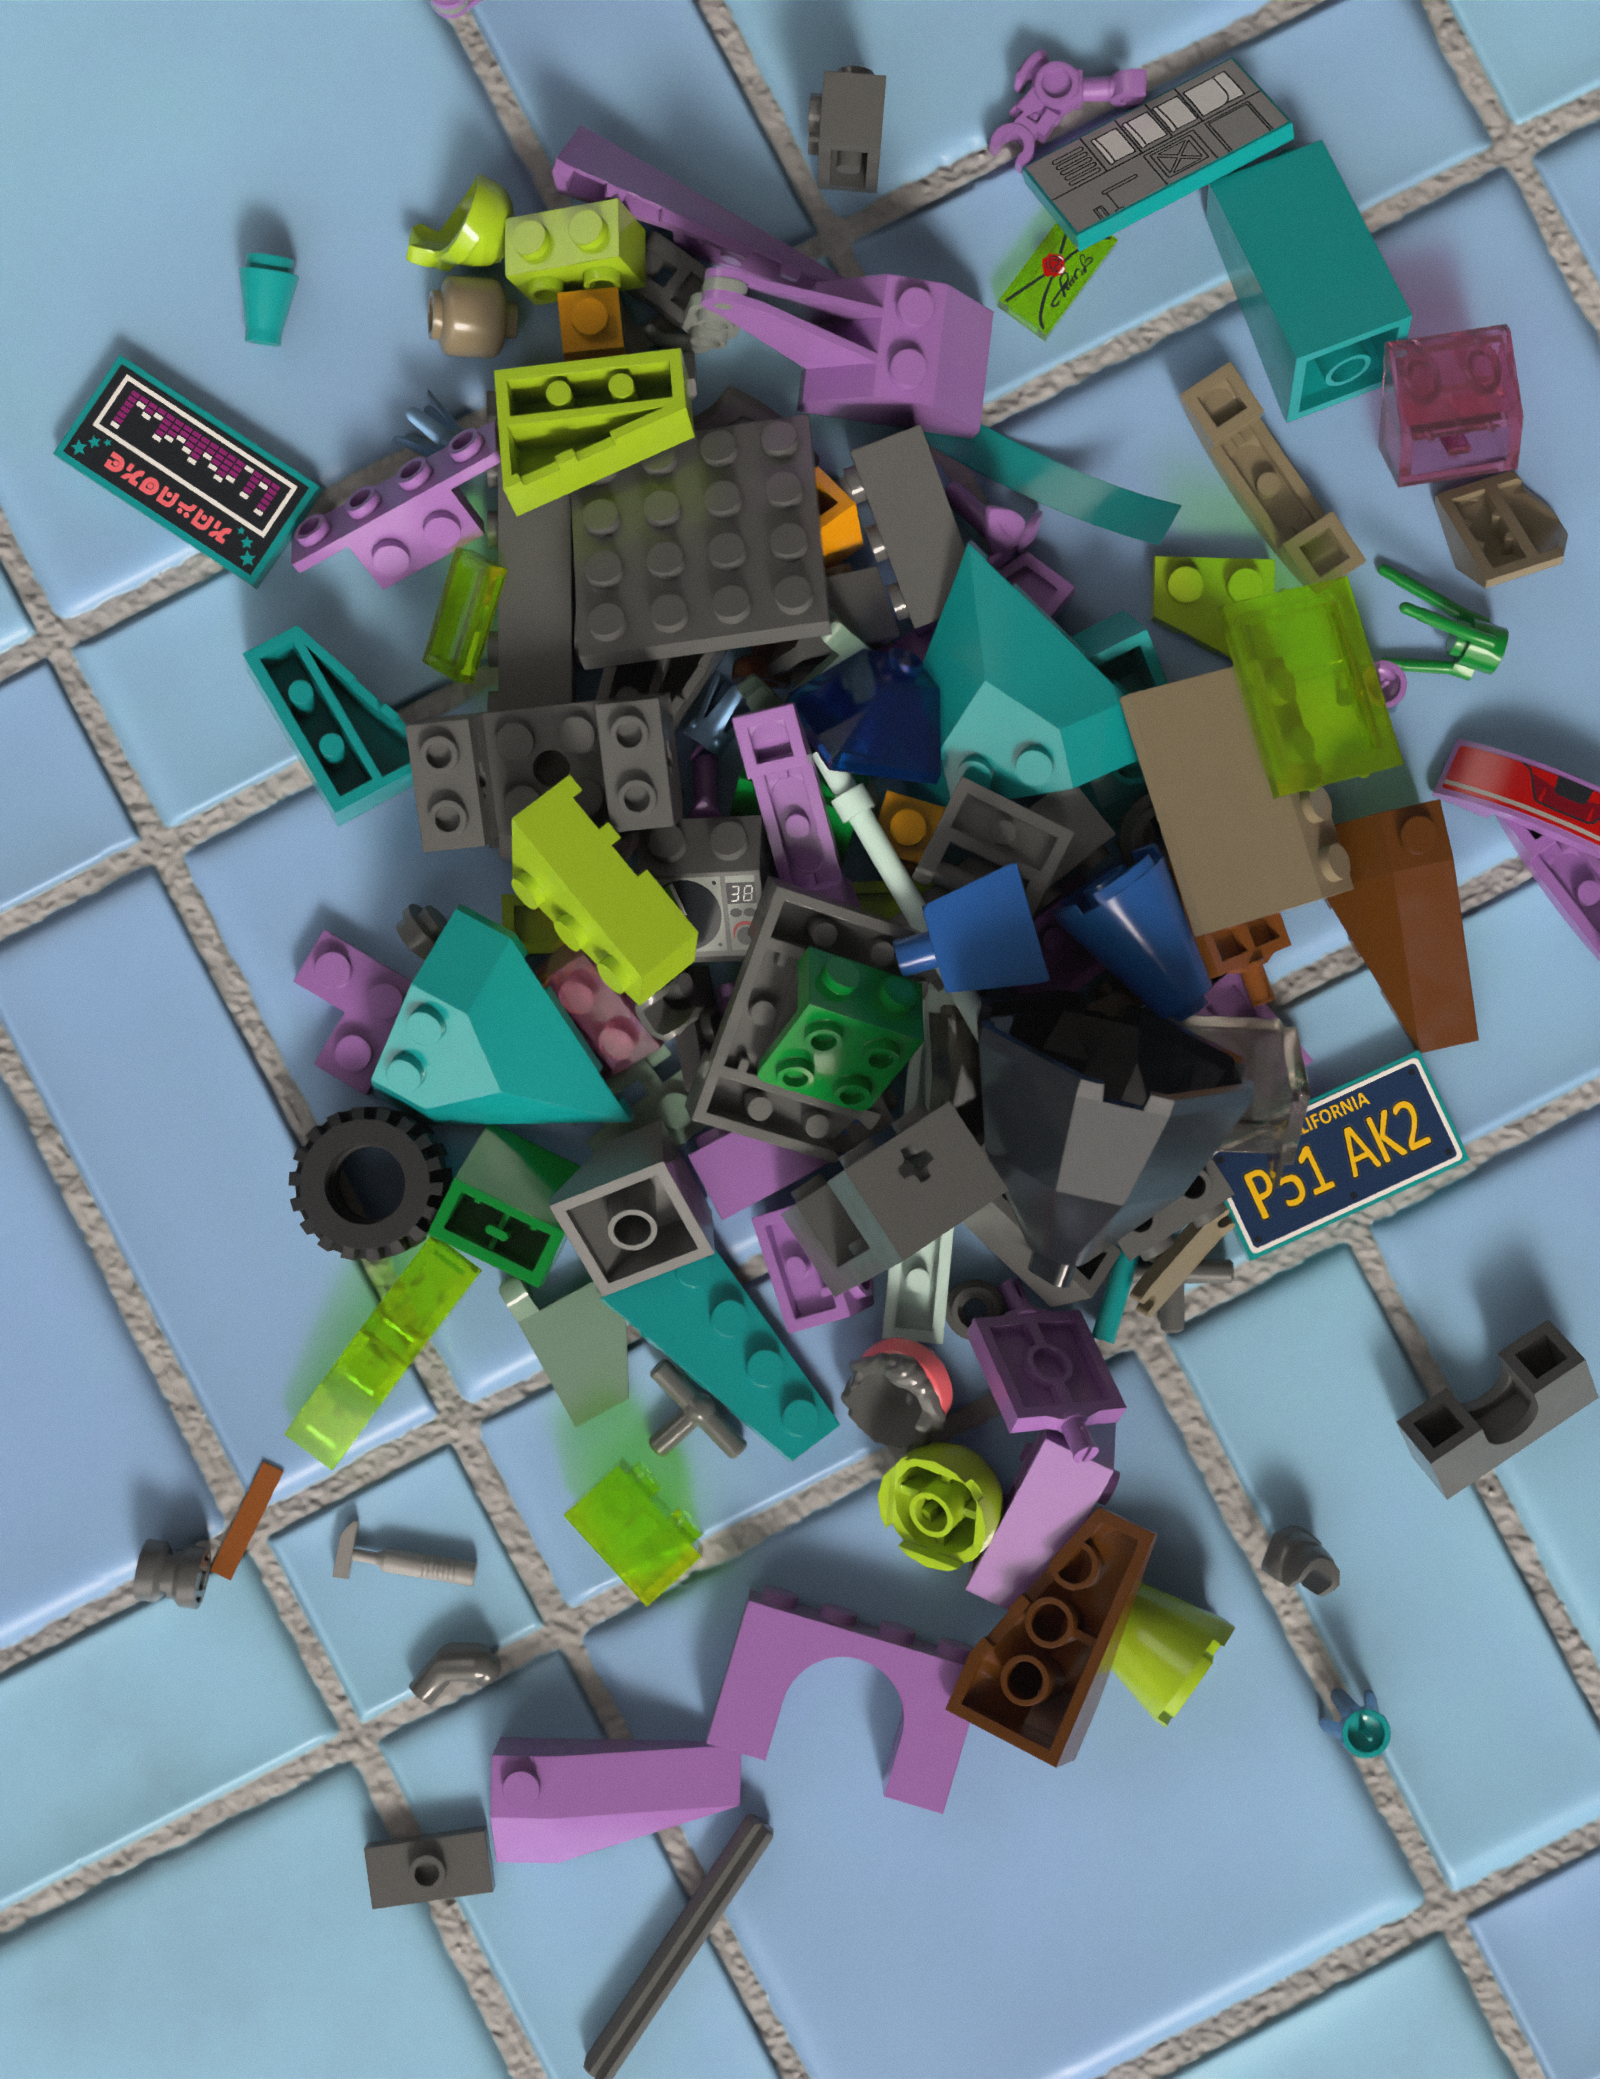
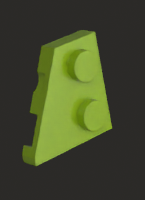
(1191, 589)

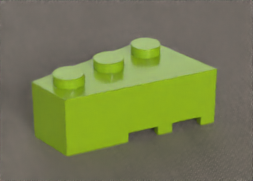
(587, 420)
(595, 896)

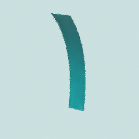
(1060, 485)

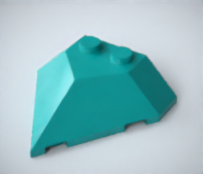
(1016, 695)
(489, 1040)

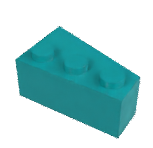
(334, 725)

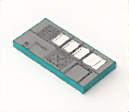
(1157, 153)

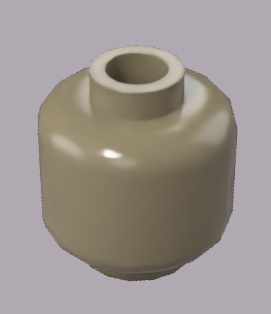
(471, 317)

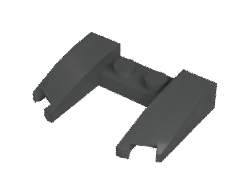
(762, 1003)

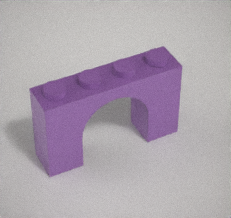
(784, 1638)

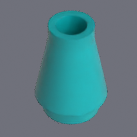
(267, 296)

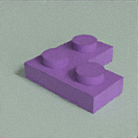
(371, 1002)

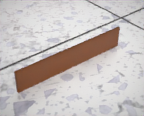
(246, 1520)

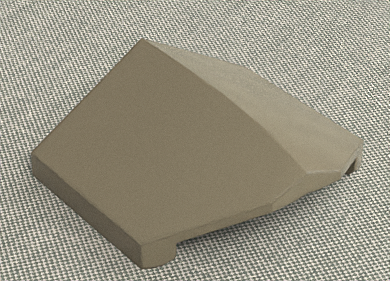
(1499, 530)

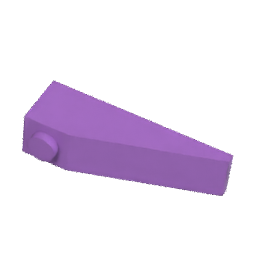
(588, 1794)

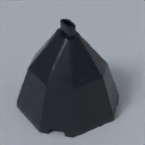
(1097, 1118)

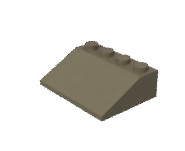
(1224, 833)

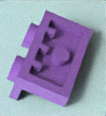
(796, 1282)

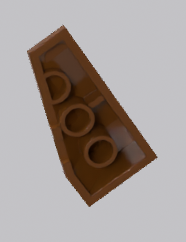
(1409, 921)
(1054, 1649)

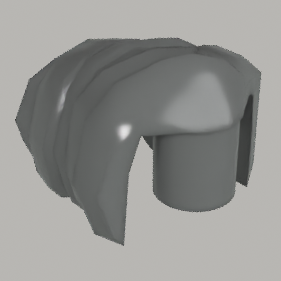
(661, 1012)
(1300, 1557)

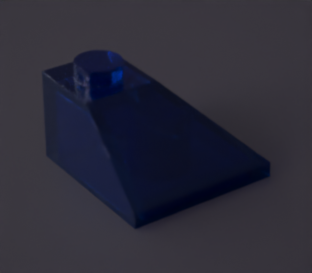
(874, 716)

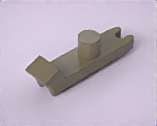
(1177, 1263)

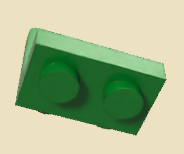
(848, 1032)

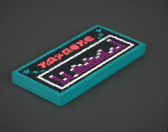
(188, 471)

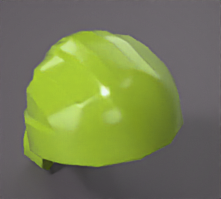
(471, 234)

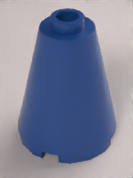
(1140, 933)

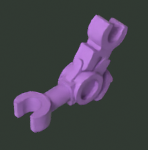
(1055, 93)

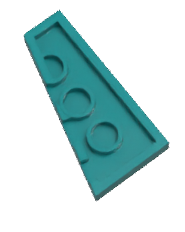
(728, 1348)

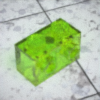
(636, 1529)

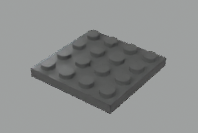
(702, 548)

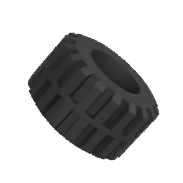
(319, 1182)

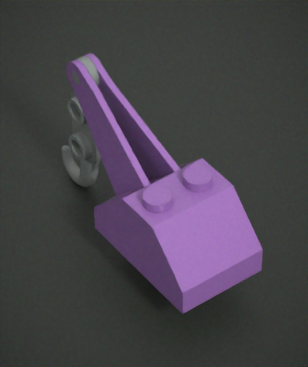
(866, 344)

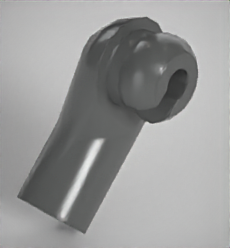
(455, 1663)

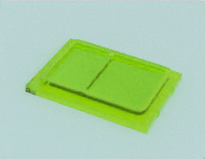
(1310, 686)

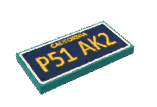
(1352, 1153)

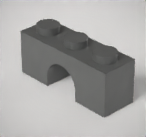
(1537, 1390)

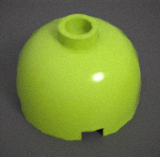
(942, 1504)

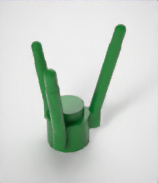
(1471, 638)

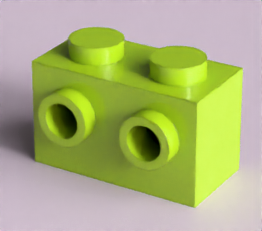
(575, 250)

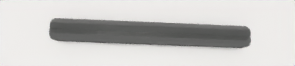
(678, 1948)

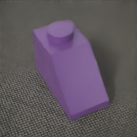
(744, 1169)

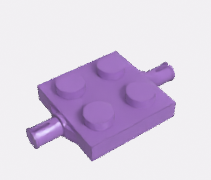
(1045, 1370)

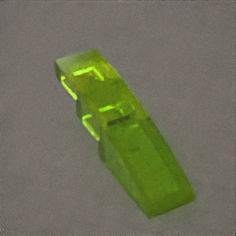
(383, 1352)

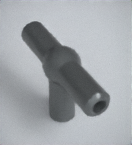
(1173, 1310)
(695, 1411)

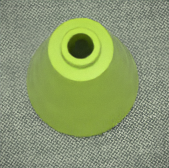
(1167, 1650)

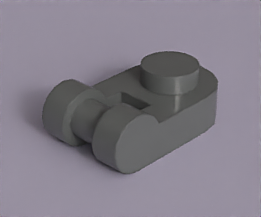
(686, 281)

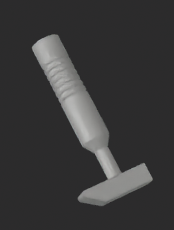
(401, 1561)

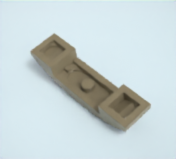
(1264, 480)

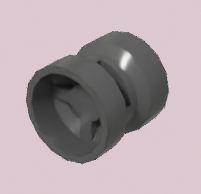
(177, 1574)

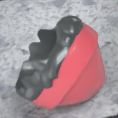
(898, 1393)

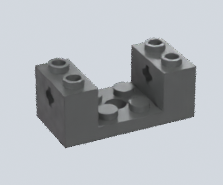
(483, 766)
(885, 1207)

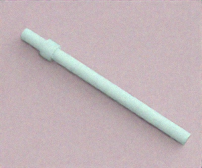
(854, 805)

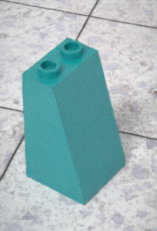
(1306, 278)

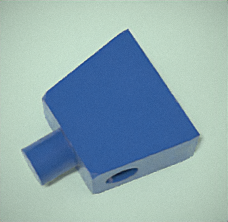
(978, 937)

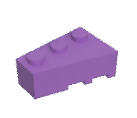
(1042, 1512)

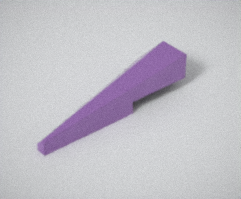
(600, 171)

